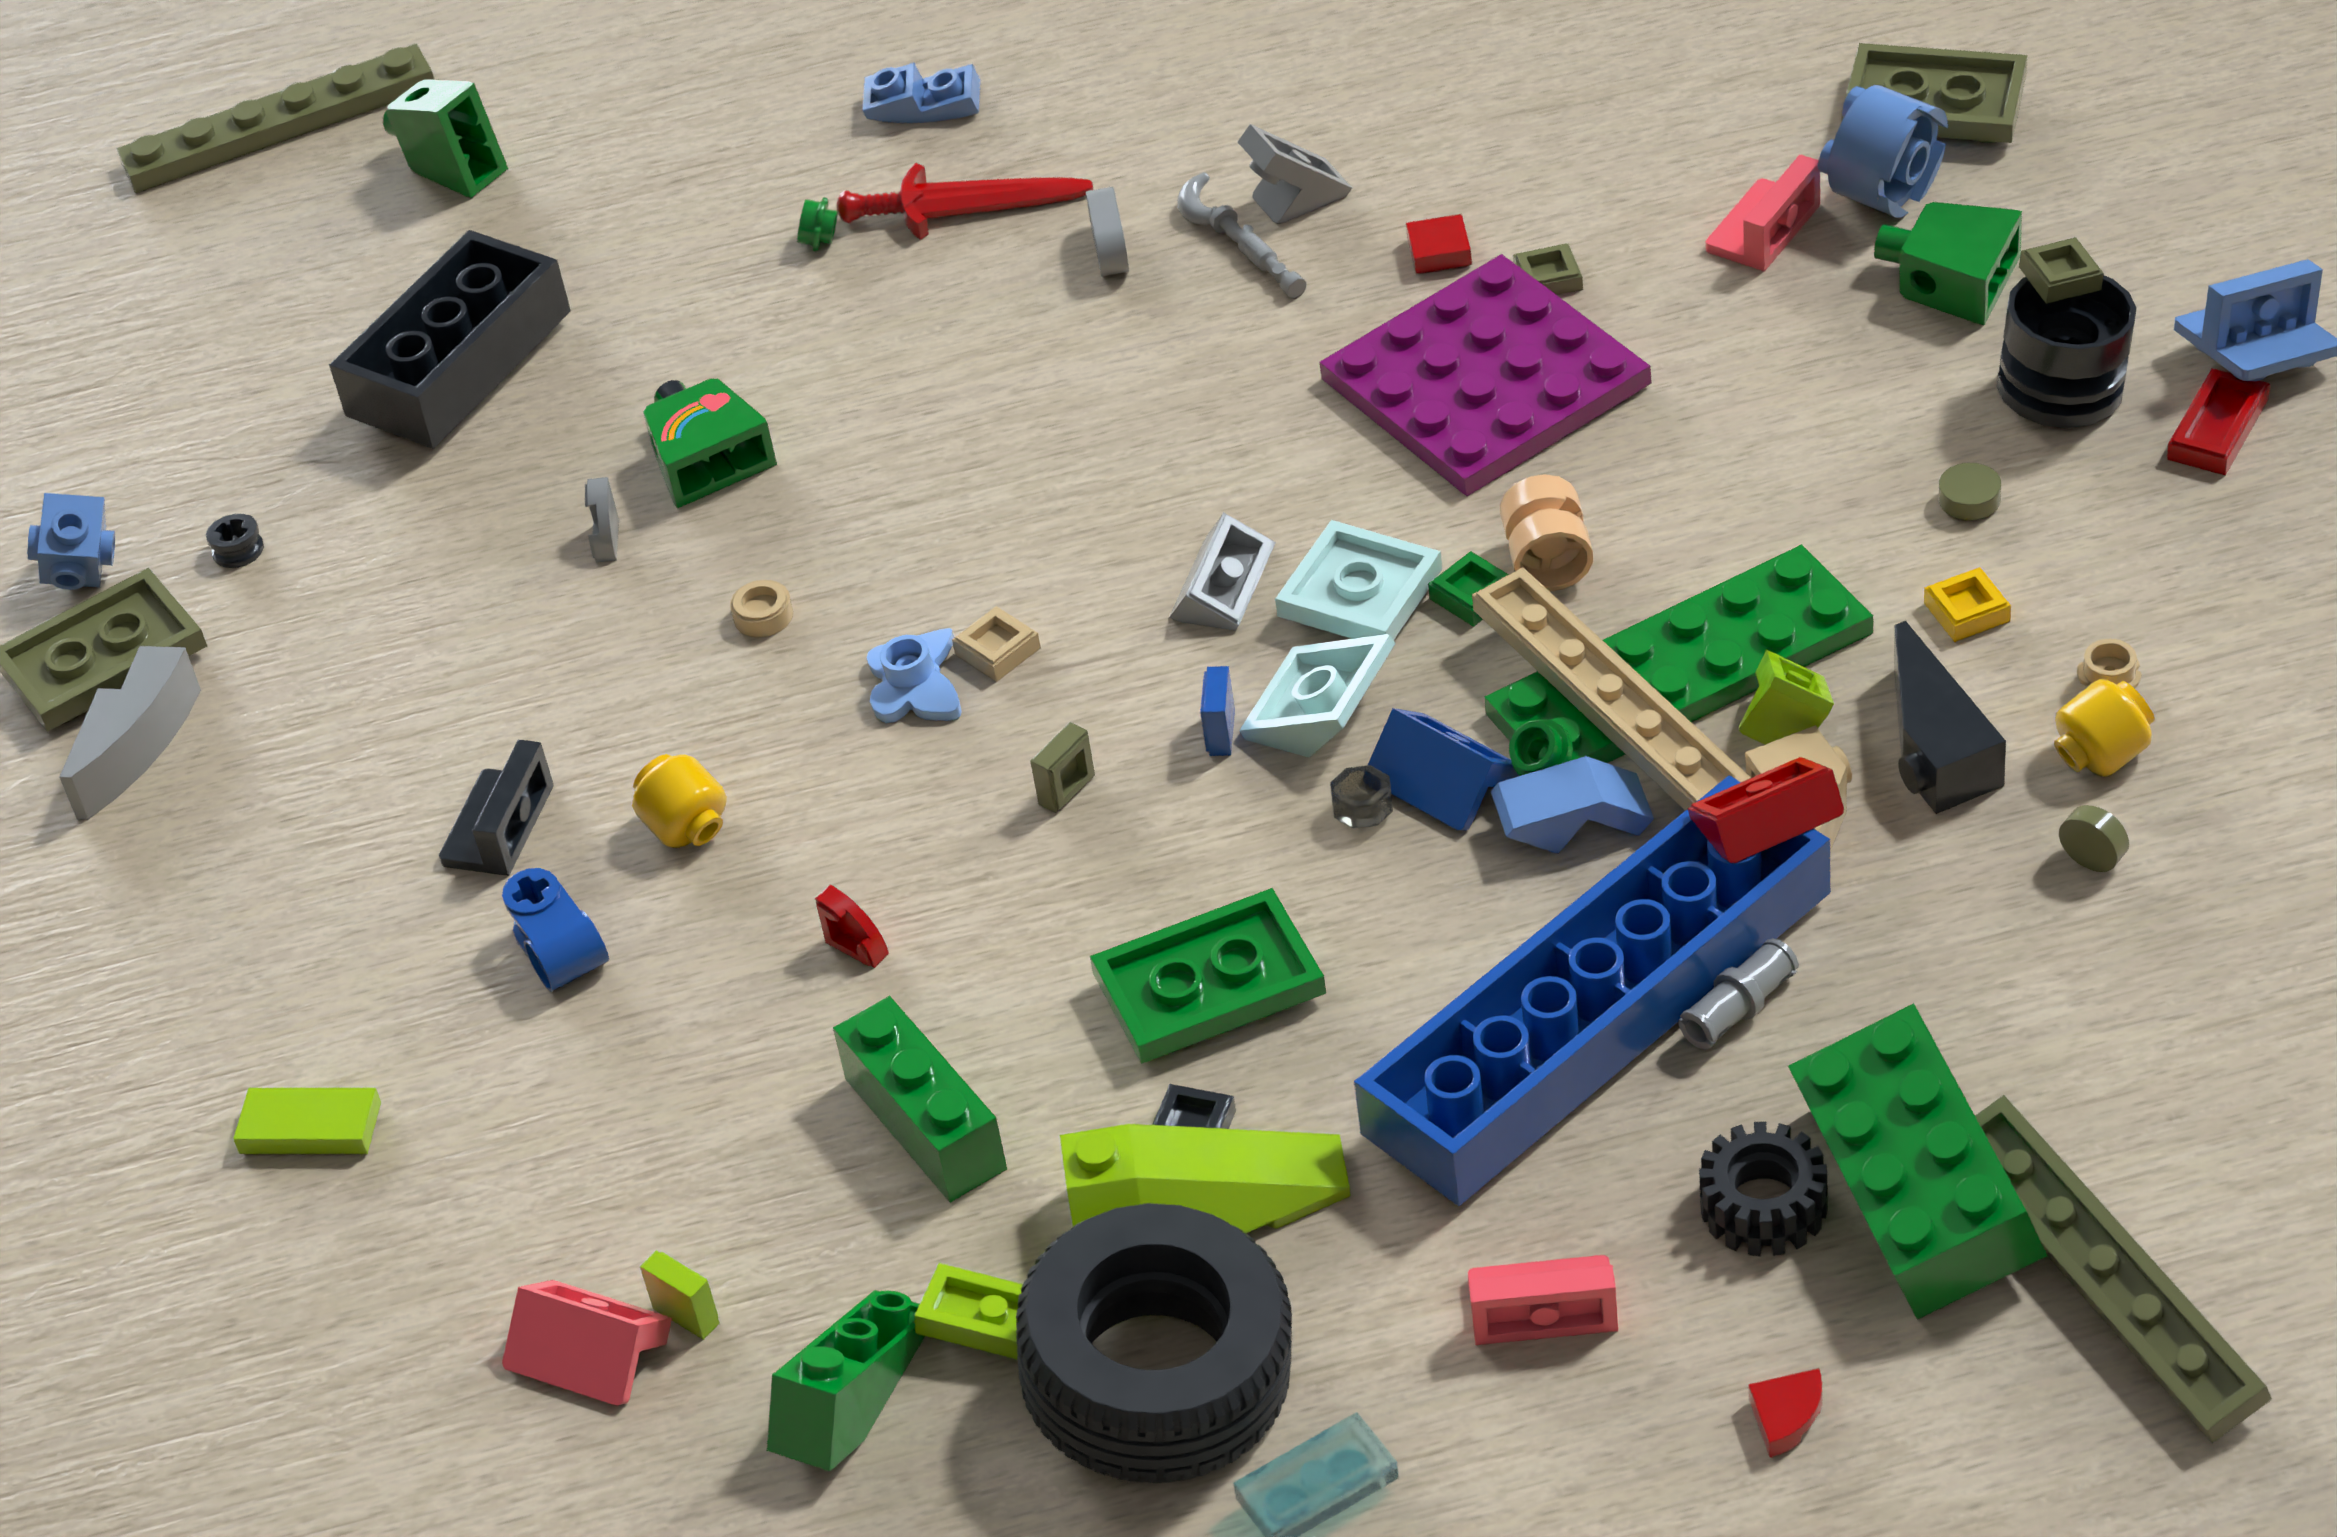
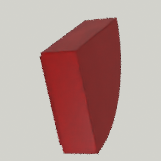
(849, 927)
(1786, 1408)

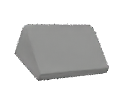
(1223, 576)

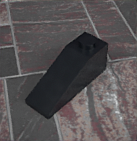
(1944, 738)

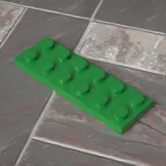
(1707, 647)

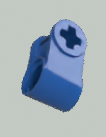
(552, 928)

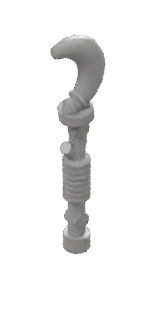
(1225, 221)

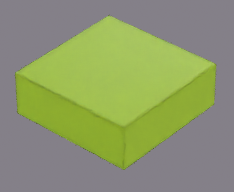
(680, 1294)

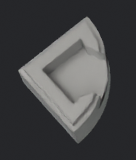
(605, 519)

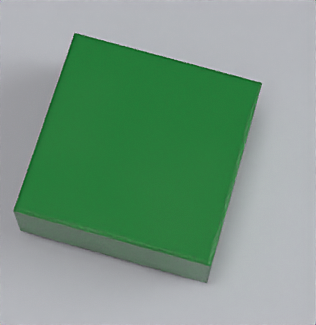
(1459, 582)

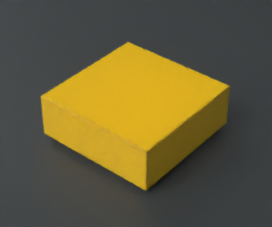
(1967, 604)

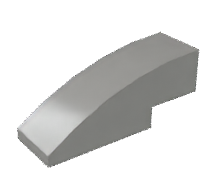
(129, 728)

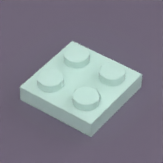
(1358, 582)

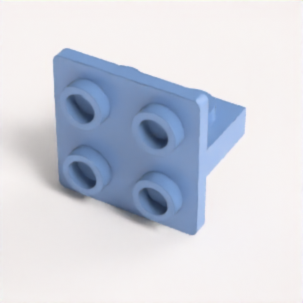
(2262, 322)

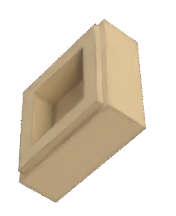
(996, 643)

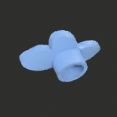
(913, 678)

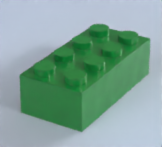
(1917, 1161)

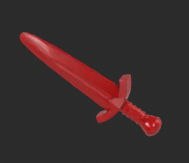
(925, 200)

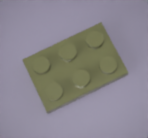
(1972, 87)
(93, 646)

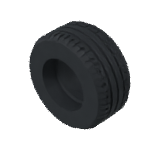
(1164, 1420)

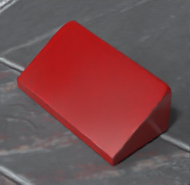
(1768, 808)

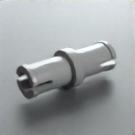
(1738, 993)

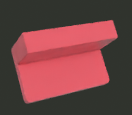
(1768, 216)
(1543, 1299)
(580, 1339)

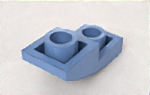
(906, 97)

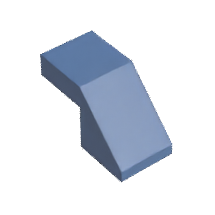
(1557, 801)

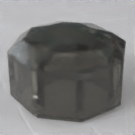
(1361, 796)

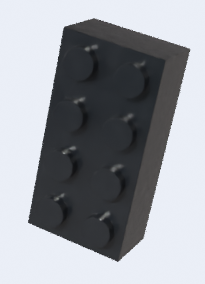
(450, 338)

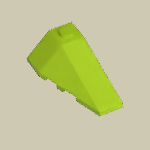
(1229, 1173)

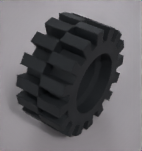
(1763, 1157)

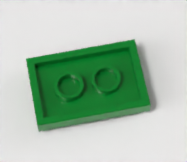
(1207, 975)

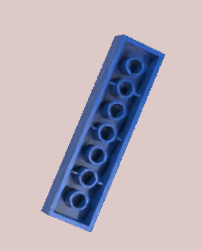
(1580, 1001)

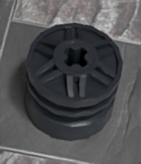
(2066, 357)

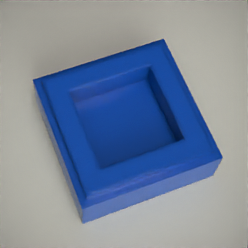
(1217, 711)

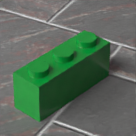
(920, 1098)

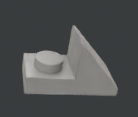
(1291, 176)

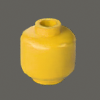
(2103, 727)
(679, 800)

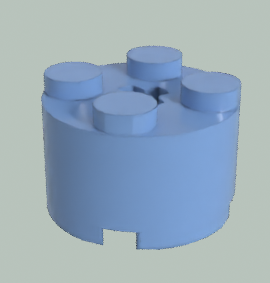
(1884, 149)

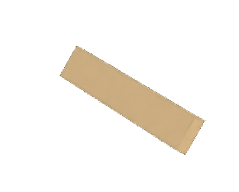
(1604, 688)

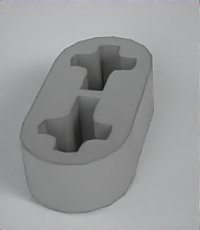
(1107, 231)

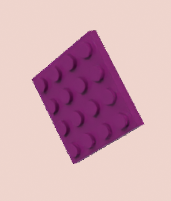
(1485, 374)

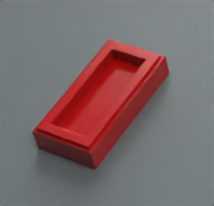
(2218, 422)

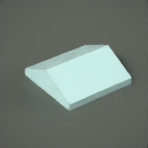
(1315, 693)

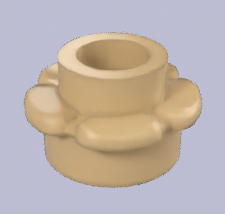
(2109, 661)

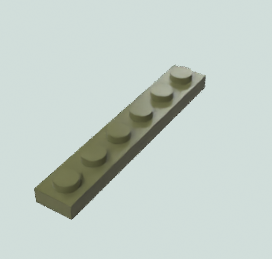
(272, 118)
(2124, 1281)

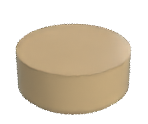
(761, 608)

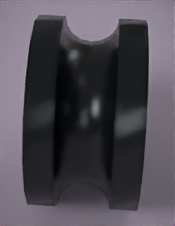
(235, 540)

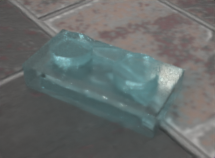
(1316, 1479)

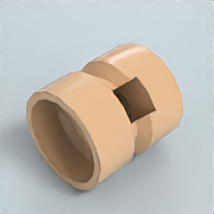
(1547, 531)

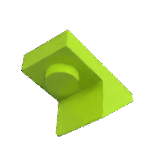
(1785, 701)

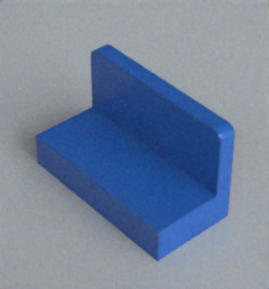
(1437, 767)

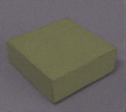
(1552, 267)
(2061, 270)
(1062, 767)

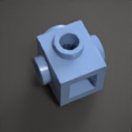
(71, 541)

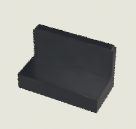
(500, 813)

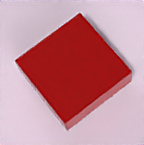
(1438, 243)

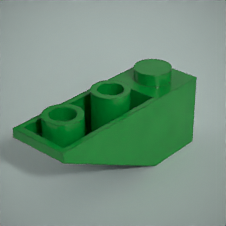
(841, 1381)

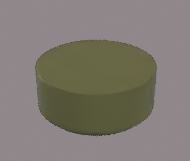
(1970, 491)
(2094, 838)

